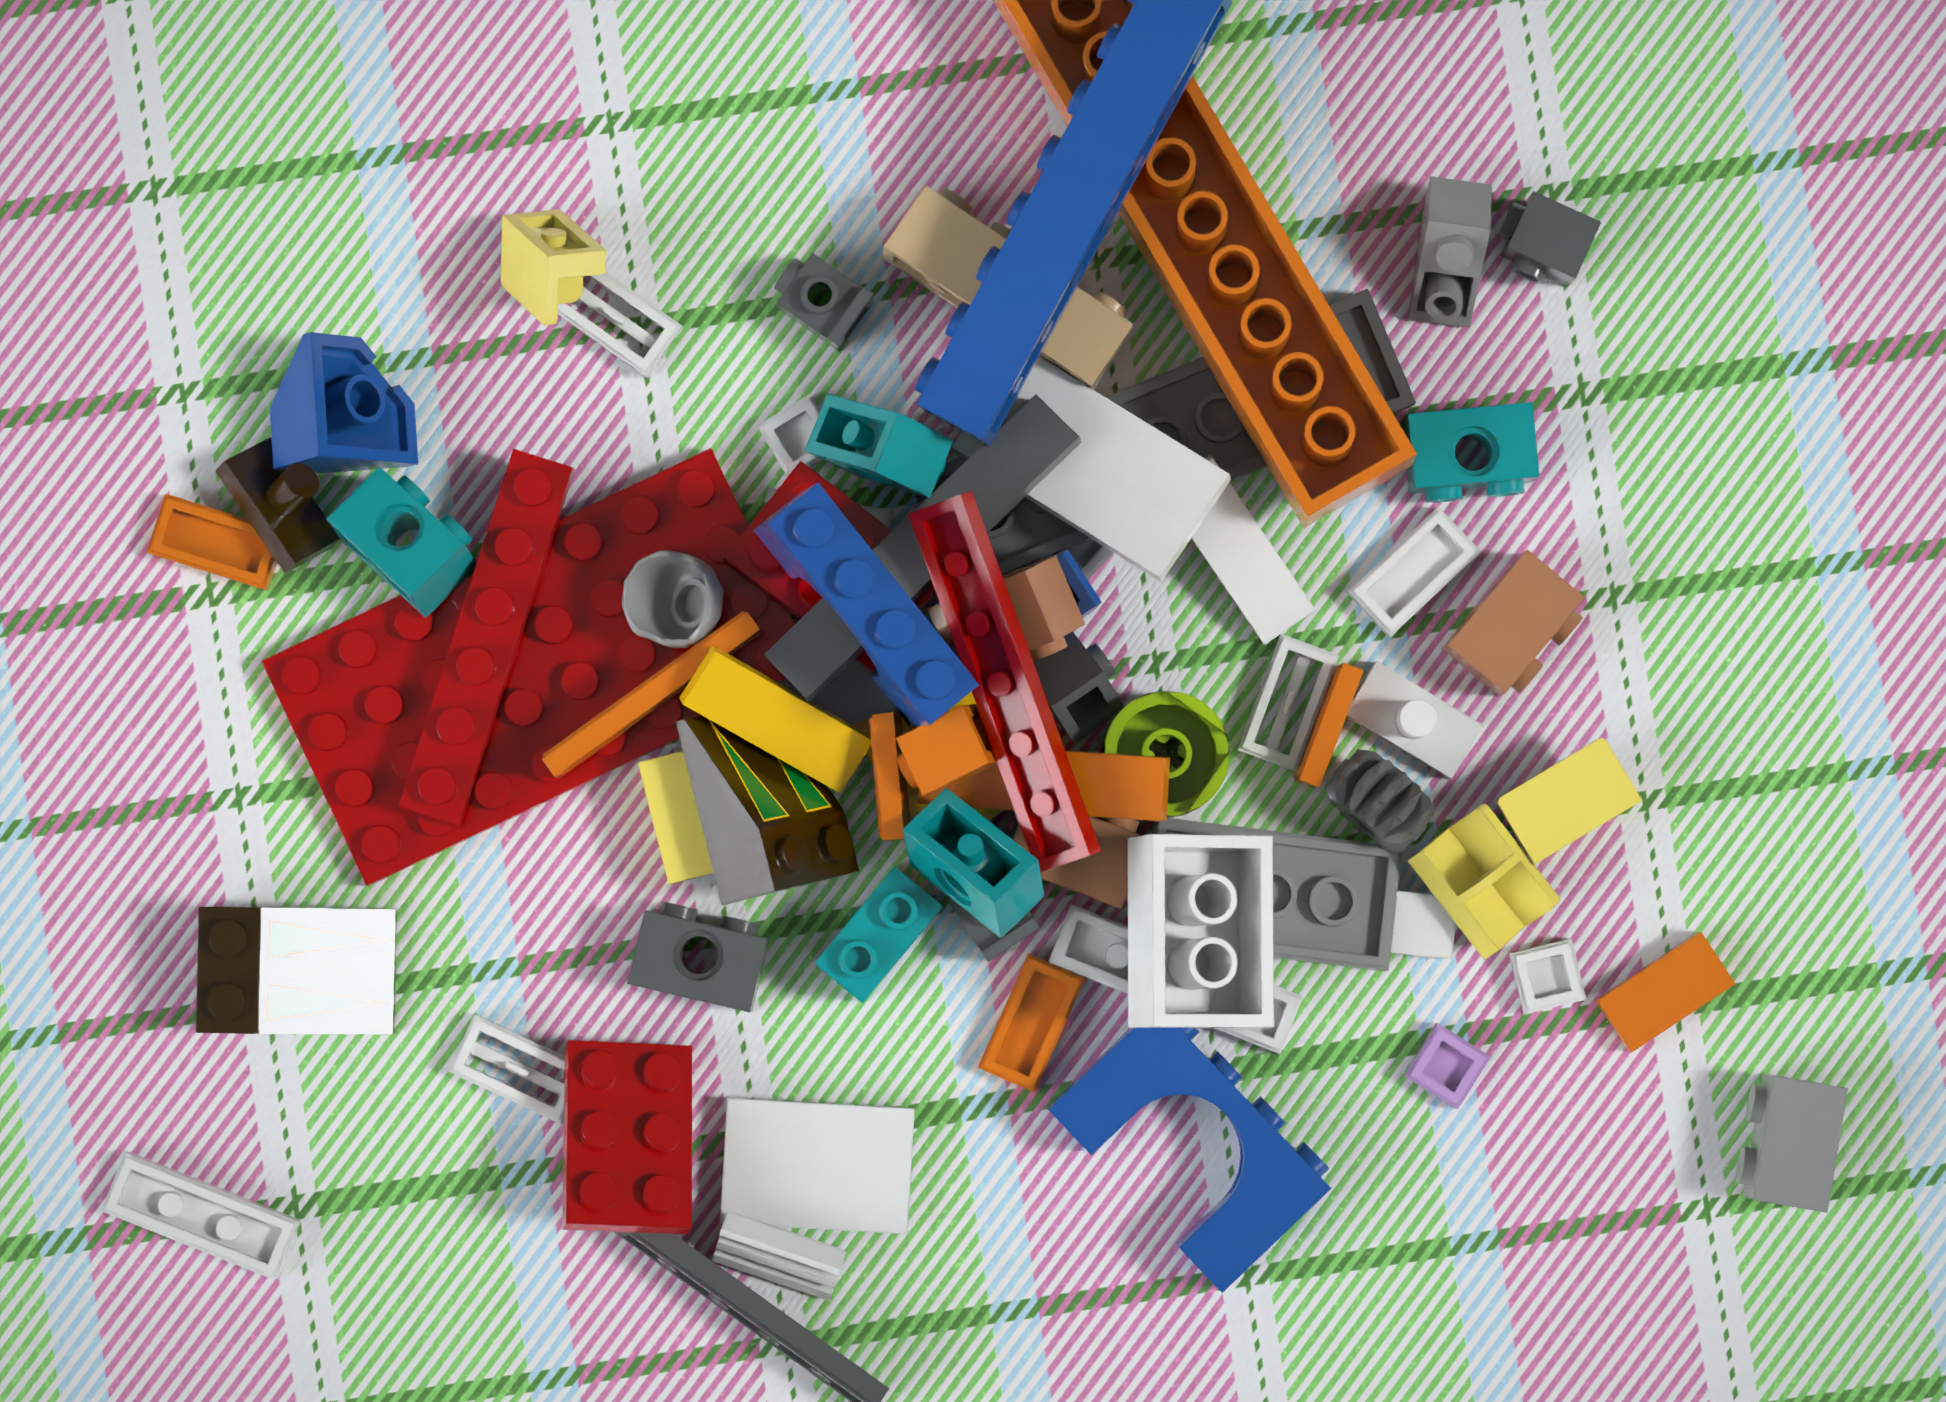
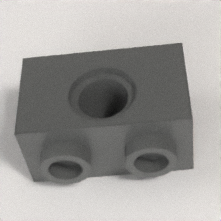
(661, 966)

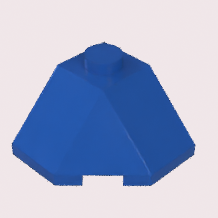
(340, 410)

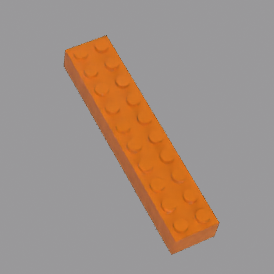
(1234, 280)

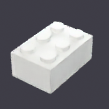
(1200, 931)

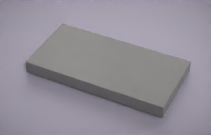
(1328, 895)

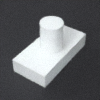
(1413, 720)

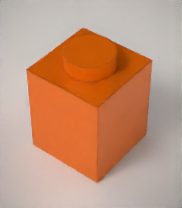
(946, 751)

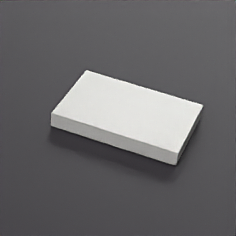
(818, 1164)

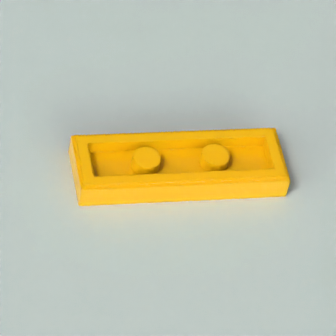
(776, 719)

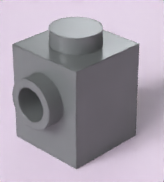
(1546, 239)
(1079, 687)

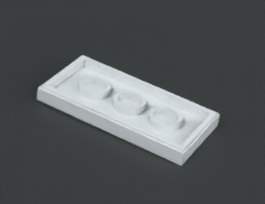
(1123, 480)

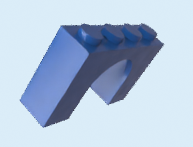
(911, 658)
(1273, 1178)

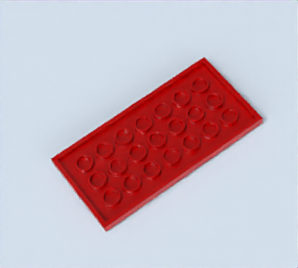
(369, 682)

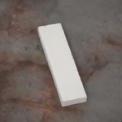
(1099, 951)

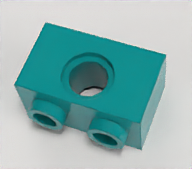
(1503, 431)
(879, 445)
(420, 571)
(973, 862)
(878, 934)

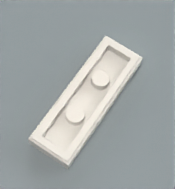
(1250, 567)
(201, 1215)

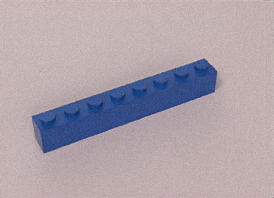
(1066, 213)

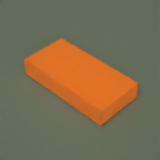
(211, 542)
(1328, 725)
(889, 781)
(1665, 991)
(1031, 1023)

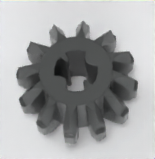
(1380, 800)

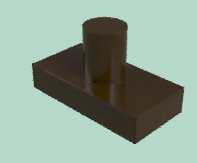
(279, 505)

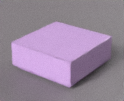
(1446, 1066)

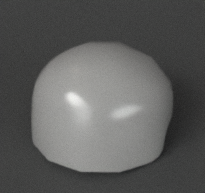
(672, 599)

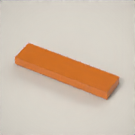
(646, 697)
(1108, 782)

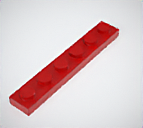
(486, 637)
(1009, 685)

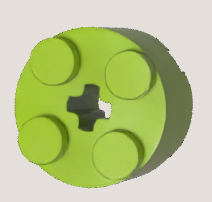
(1193, 727)

